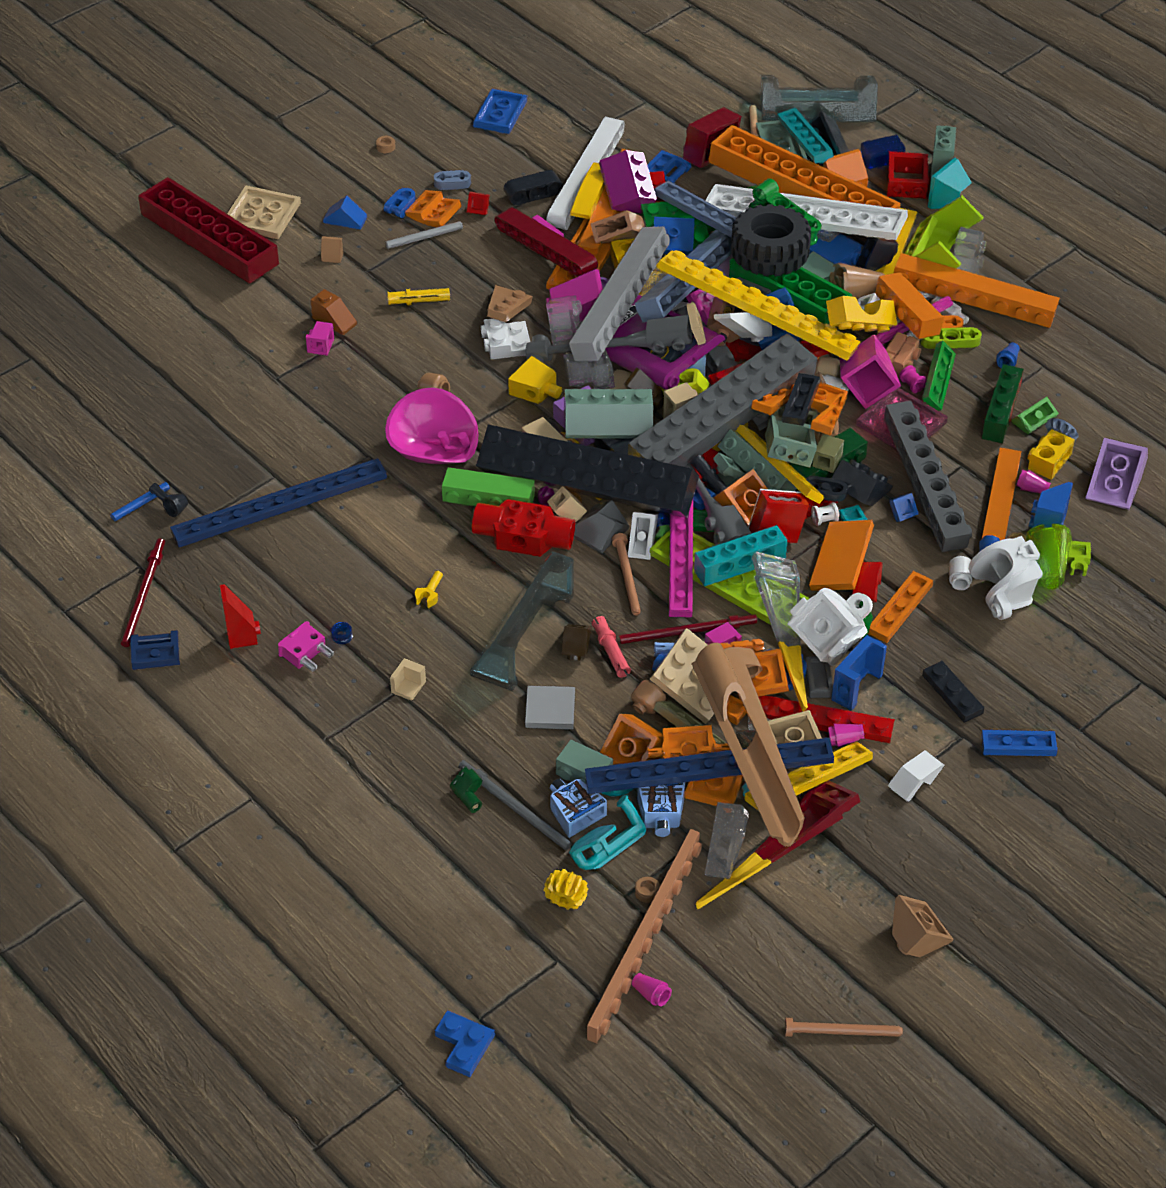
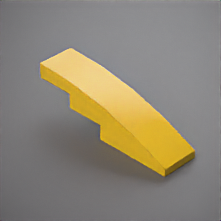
(588, 193)

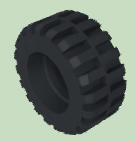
(770, 240)

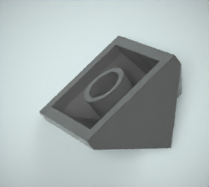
(600, 525)

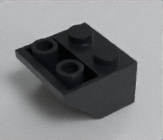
(862, 482)

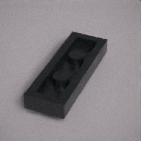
(801, 399)
(953, 691)

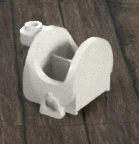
(1014, 571)
(830, 623)

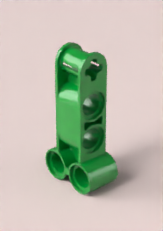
(768, 193)

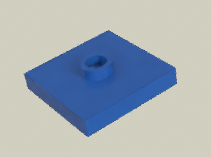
(679, 231)

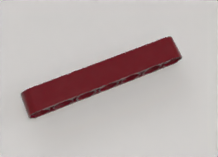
(546, 242)

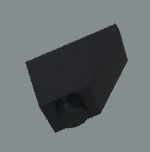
(877, 253)

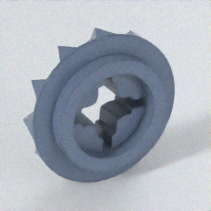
(1062, 427)

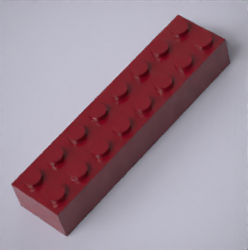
(209, 230)

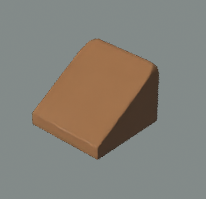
(331, 249)

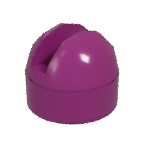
(547, 492)

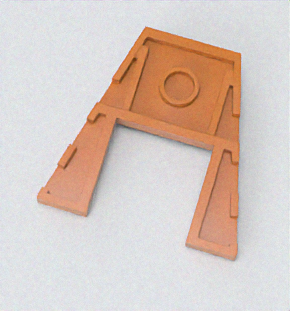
(827, 401)

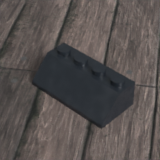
(830, 133)

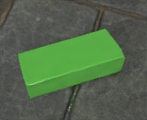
(1035, 416)

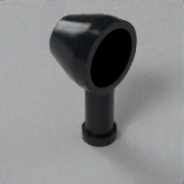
(173, 504)

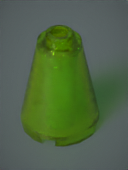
(1054, 549)

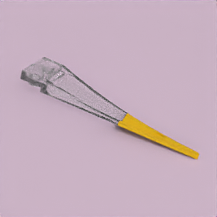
(780, 592)

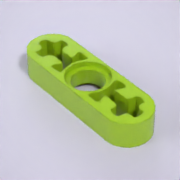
(964, 342)

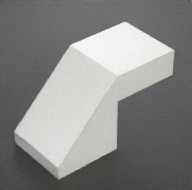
(913, 774)

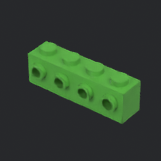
(478, 487)

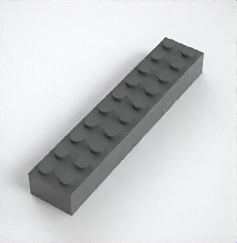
(724, 405)

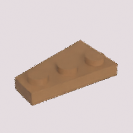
(507, 303)

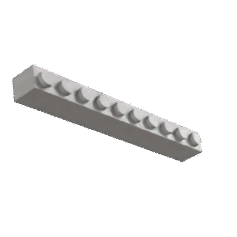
(619, 294)

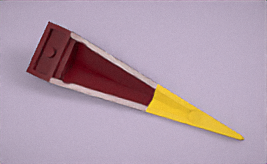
(820, 808)

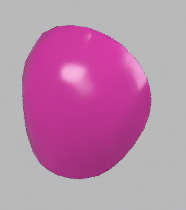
(432, 427)

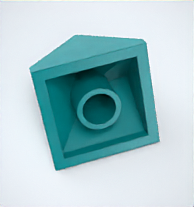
(947, 184)

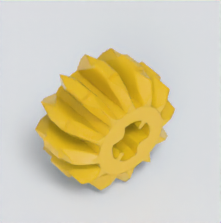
(566, 889)

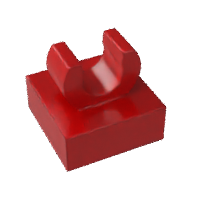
(478, 203)

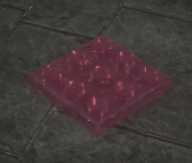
(874, 423)

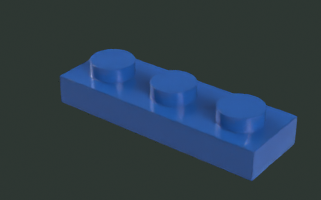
(1019, 743)

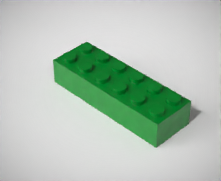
(806, 289)

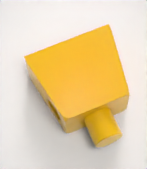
(534, 382)

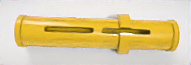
(421, 296)

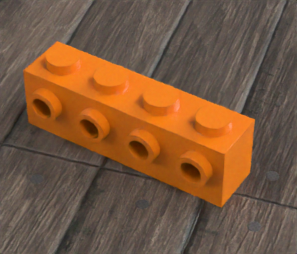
(910, 305)

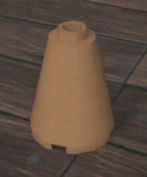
(855, 279)

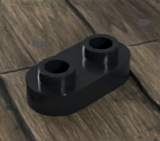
(831, 489)

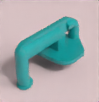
(606, 851)

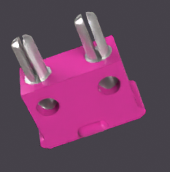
(302, 646)

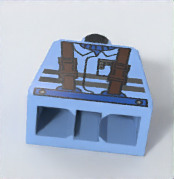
(661, 806)
(575, 807)

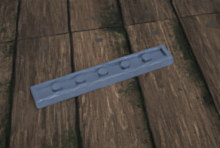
(696, 207)

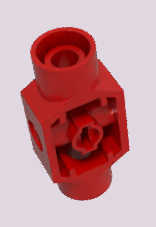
(523, 527)

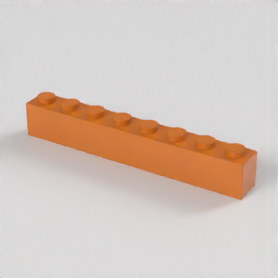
(978, 290)

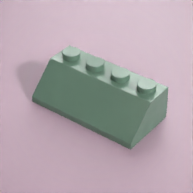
(607, 413)

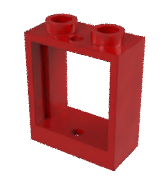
(907, 163)

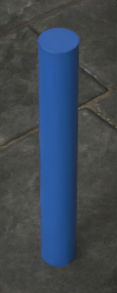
(123, 511)

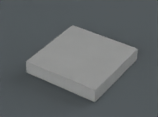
(550, 707)

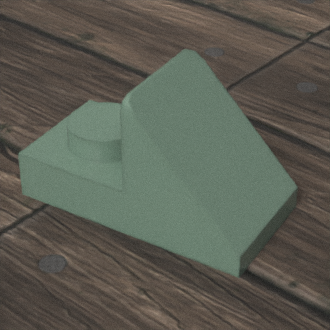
(728, 469)

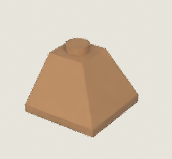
(917, 927)

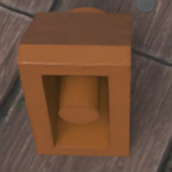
(331, 309)

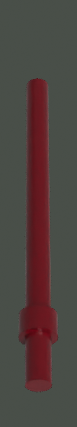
(154, 559)
(733, 620)

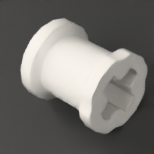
(818, 517)

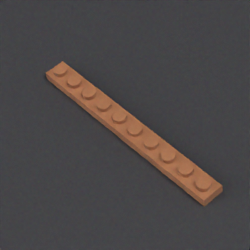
(642, 940)

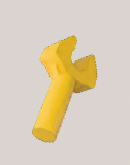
(428, 592)

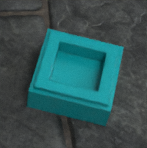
(852, 514)

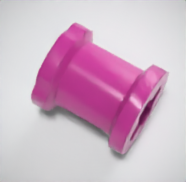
(912, 378)

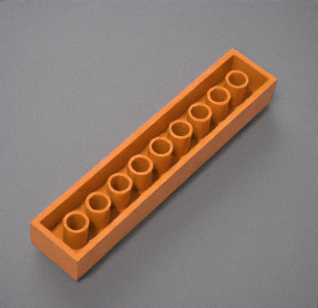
(759, 160)

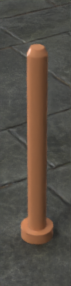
(620, 541)
(842, 1029)

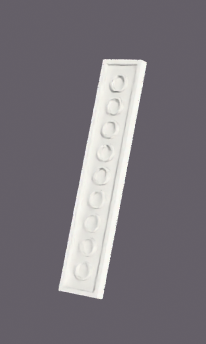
(833, 214)

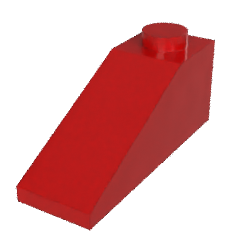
(239, 620)

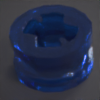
(344, 627)

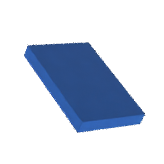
(500, 111)

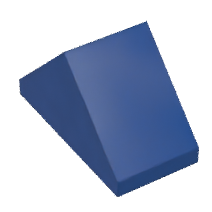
(345, 214)

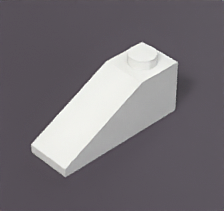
(746, 325)

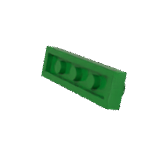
(939, 376)

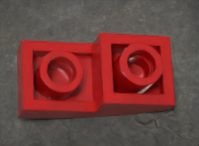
(869, 579)

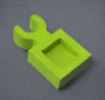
(1079, 556)

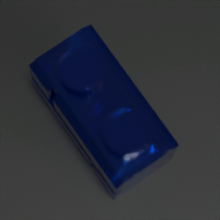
(876, 152)

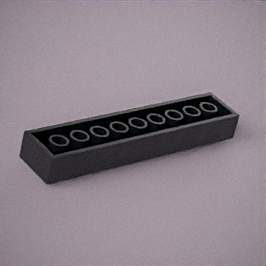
(588, 470)

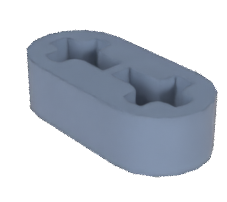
(452, 180)

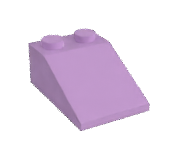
(1117, 473)

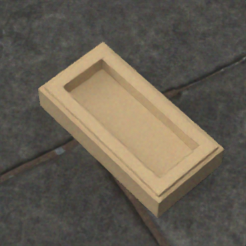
(696, 323)

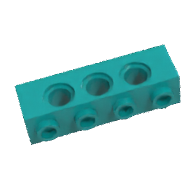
(736, 555)

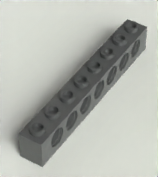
(927, 476)

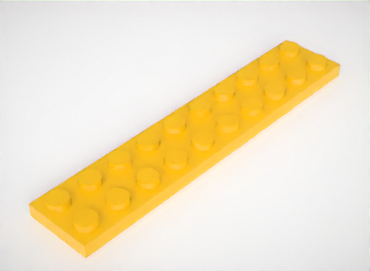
(759, 305)

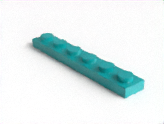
(805, 135)

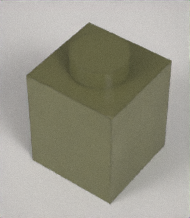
(828, 453)

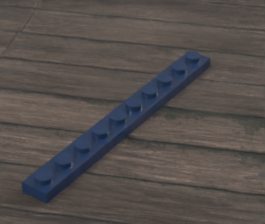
(278, 502)
(698, 767)

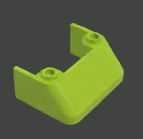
(939, 232)

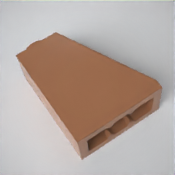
(617, 227)

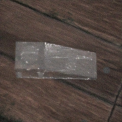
(726, 839)

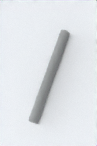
(424, 235)

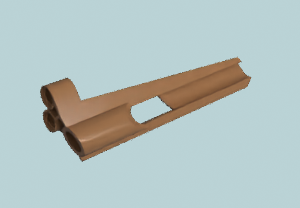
(761, 764)

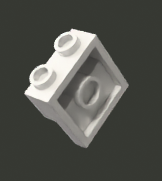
(504, 338)

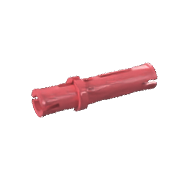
(607, 639)

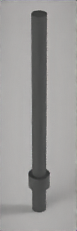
(519, 808)

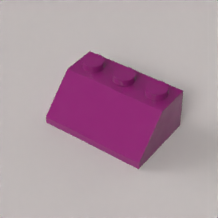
(627, 181)

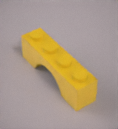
(847, 314)

